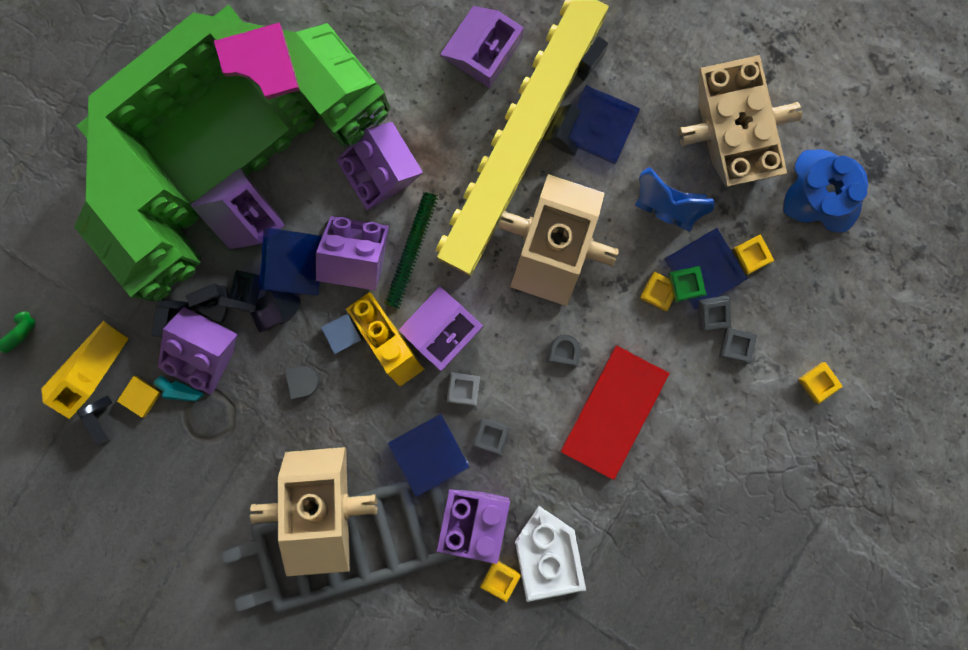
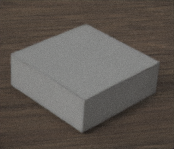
(463, 389)

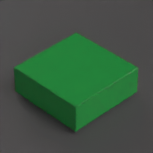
(687, 284)

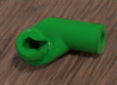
(24, 326)

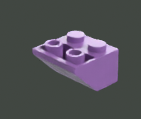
(483, 44)
(379, 165)
(237, 211)
(351, 253)
(441, 328)
(196, 350)
(474, 525)

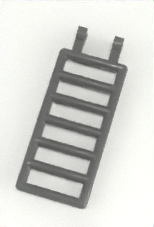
(336, 587)

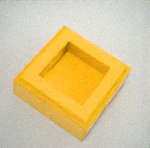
(752, 254)
(658, 292)
(820, 382)
(139, 396)
(500, 581)

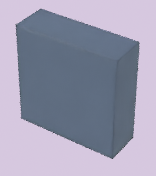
(341, 333)

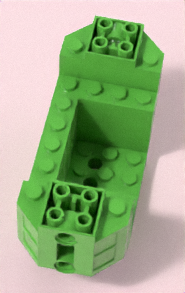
(181, 127)

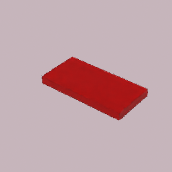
(614, 412)

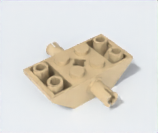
(740, 94)
(550, 268)
(320, 540)

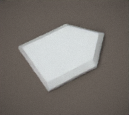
(548, 557)

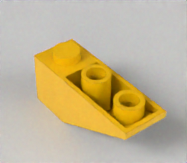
(384, 339)
(83, 370)

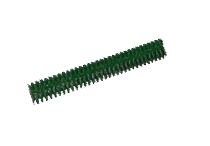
(411, 247)

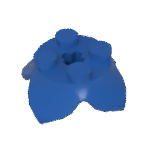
(809, 199)
(670, 203)

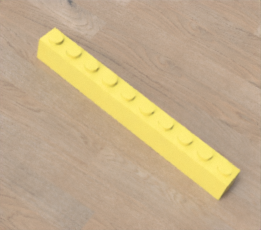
(522, 134)

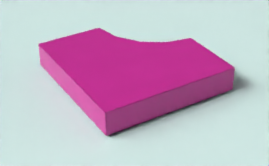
(259, 57)

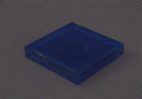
(602, 124)
(716, 261)
(289, 262)
(428, 455)

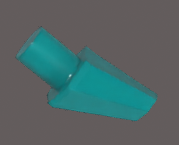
(177, 390)

